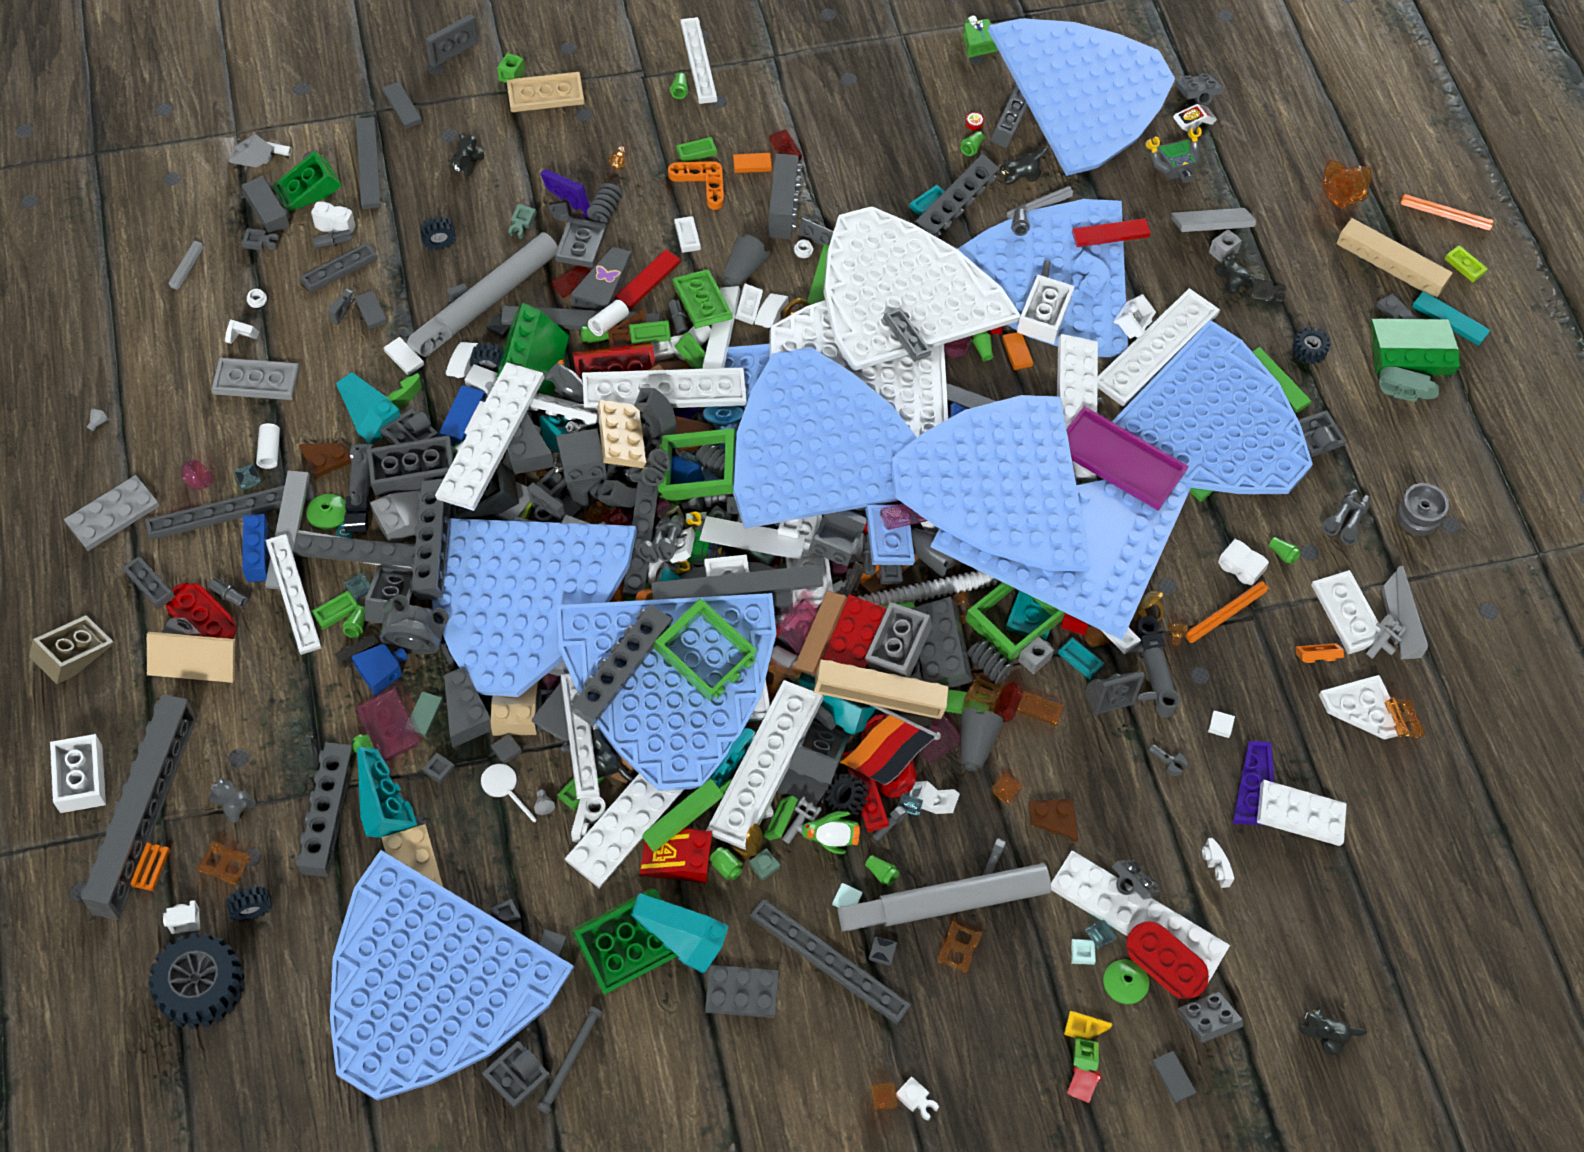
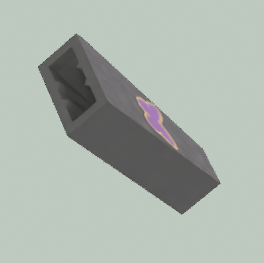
(603, 281)

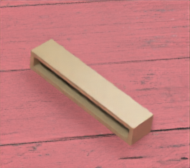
(1394, 258)
(881, 689)

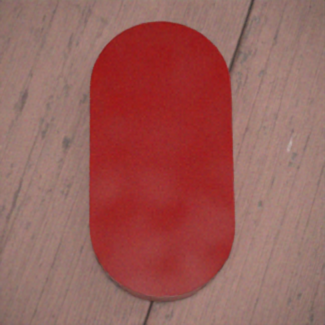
(201, 610)
(905, 781)
(1167, 960)

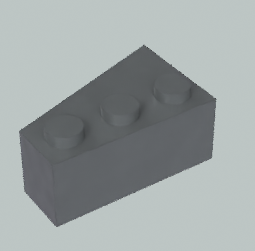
(528, 449)

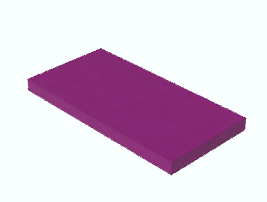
(1123, 458)

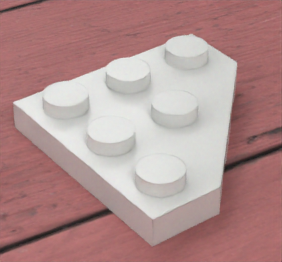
(1362, 706)

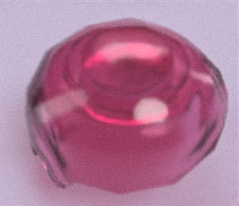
(958, 347)
(196, 475)

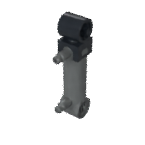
(357, 501)
(1152, 650)

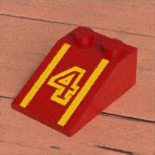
(681, 858)

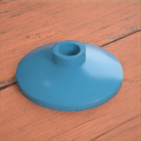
(723, 415)

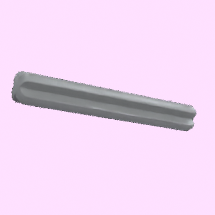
(1044, 201)

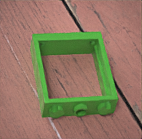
(704, 488)
(702, 609)
(994, 635)

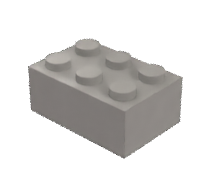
(899, 641)

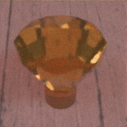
(617, 159)
(1177, 630)

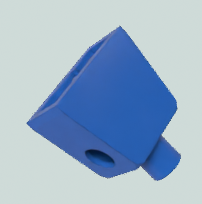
(379, 667)

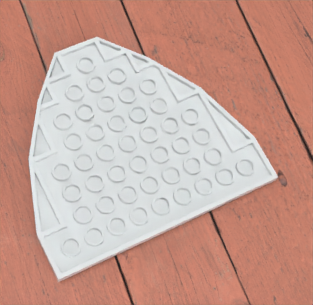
(892, 264)
(911, 387)

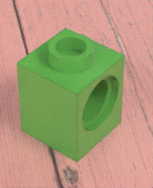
(510, 67)

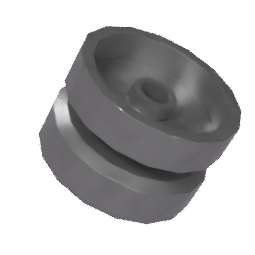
(1422, 509)

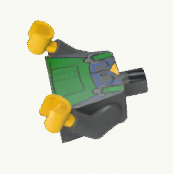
(1177, 158)
(701, 549)

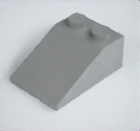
(397, 515)

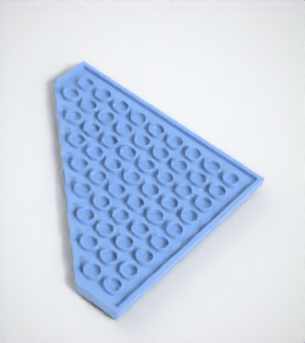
(1123, 551)

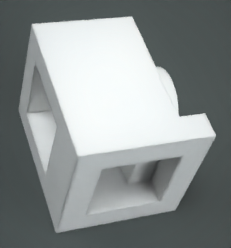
(182, 918)

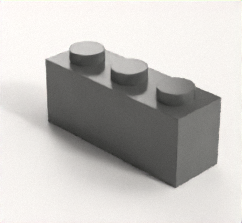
(266, 205)

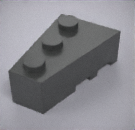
(465, 709)

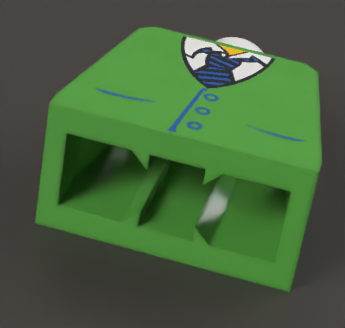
(977, 38)

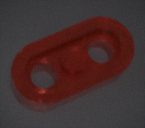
(1009, 701)

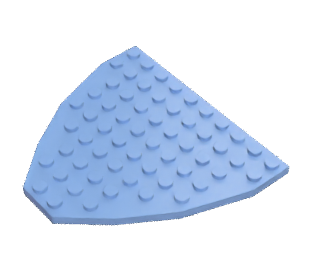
(1084, 86)
(1017, 260)
(1221, 418)
(813, 442)
(1000, 482)
(506, 592)
(659, 716)
(428, 982)

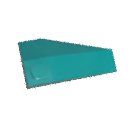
(366, 407)
(846, 713)
(734, 756)
(381, 804)
(687, 933)

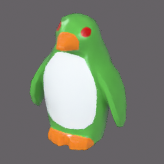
(833, 831)

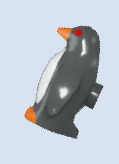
(566, 382)

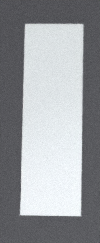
(754, 539)

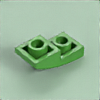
(409, 389)

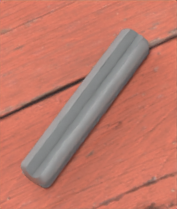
(186, 265)

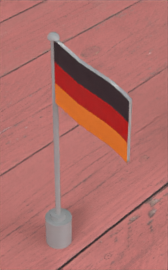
(888, 745)

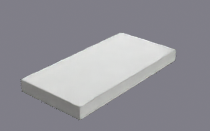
(1348, 611)

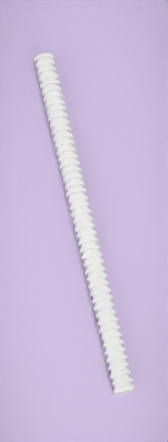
(925, 590)

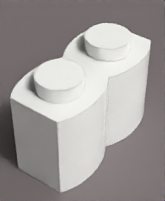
(331, 218)
(1243, 562)

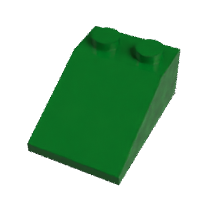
(307, 182)

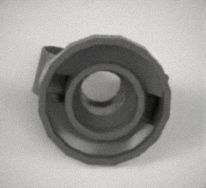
(412, 626)

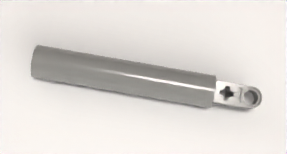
(483, 295)
(947, 898)

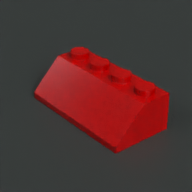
(615, 359)

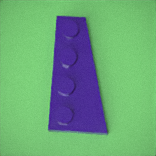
(1256, 768)

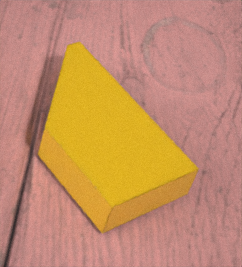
(1085, 1026)

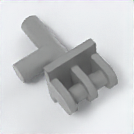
(1394, 631)
(800, 819)

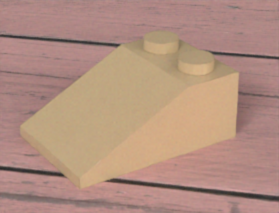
(514, 714)

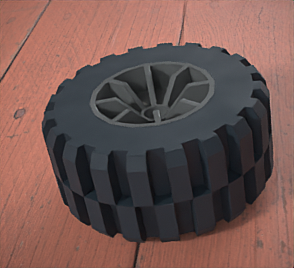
(196, 980)

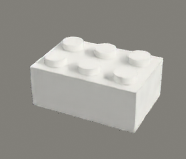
(1045, 309)
(77, 773)

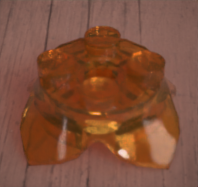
(1346, 186)

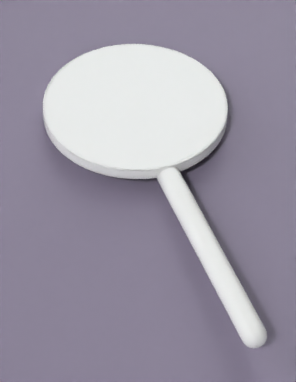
(500, 781)

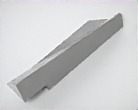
(1401, 607)

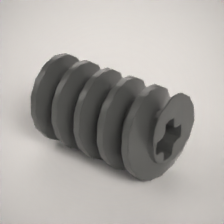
(604, 203)
(712, 459)
(990, 661)

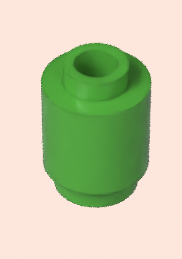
(726, 863)

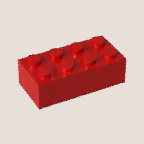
(854, 632)

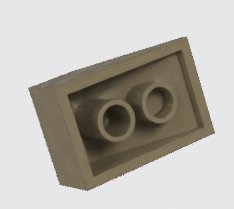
(69, 648)

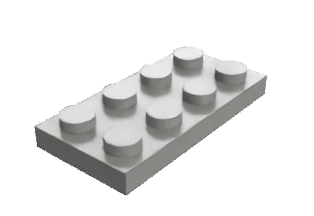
(111, 513)

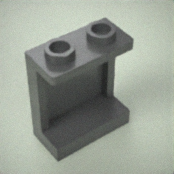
(581, 455)
(838, 536)

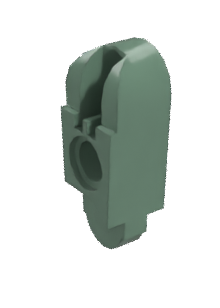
(1407, 384)

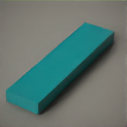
(1459, 322)

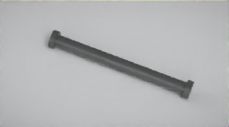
(594, 1013)

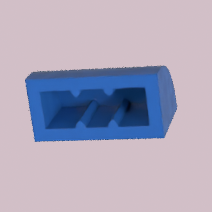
(685, 471)

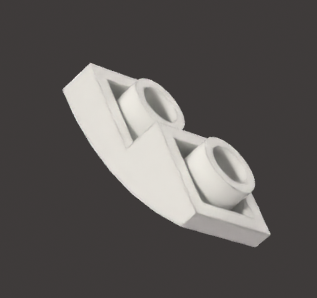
(771, 310)
(460, 361)
(1216, 858)

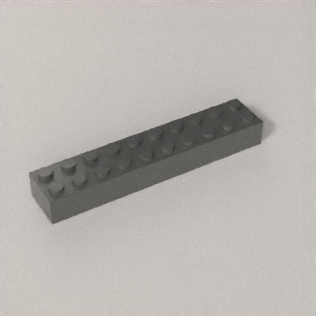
(139, 807)

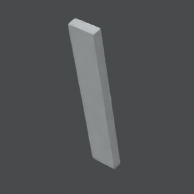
(289, 515)

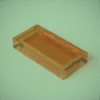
(1040, 708)

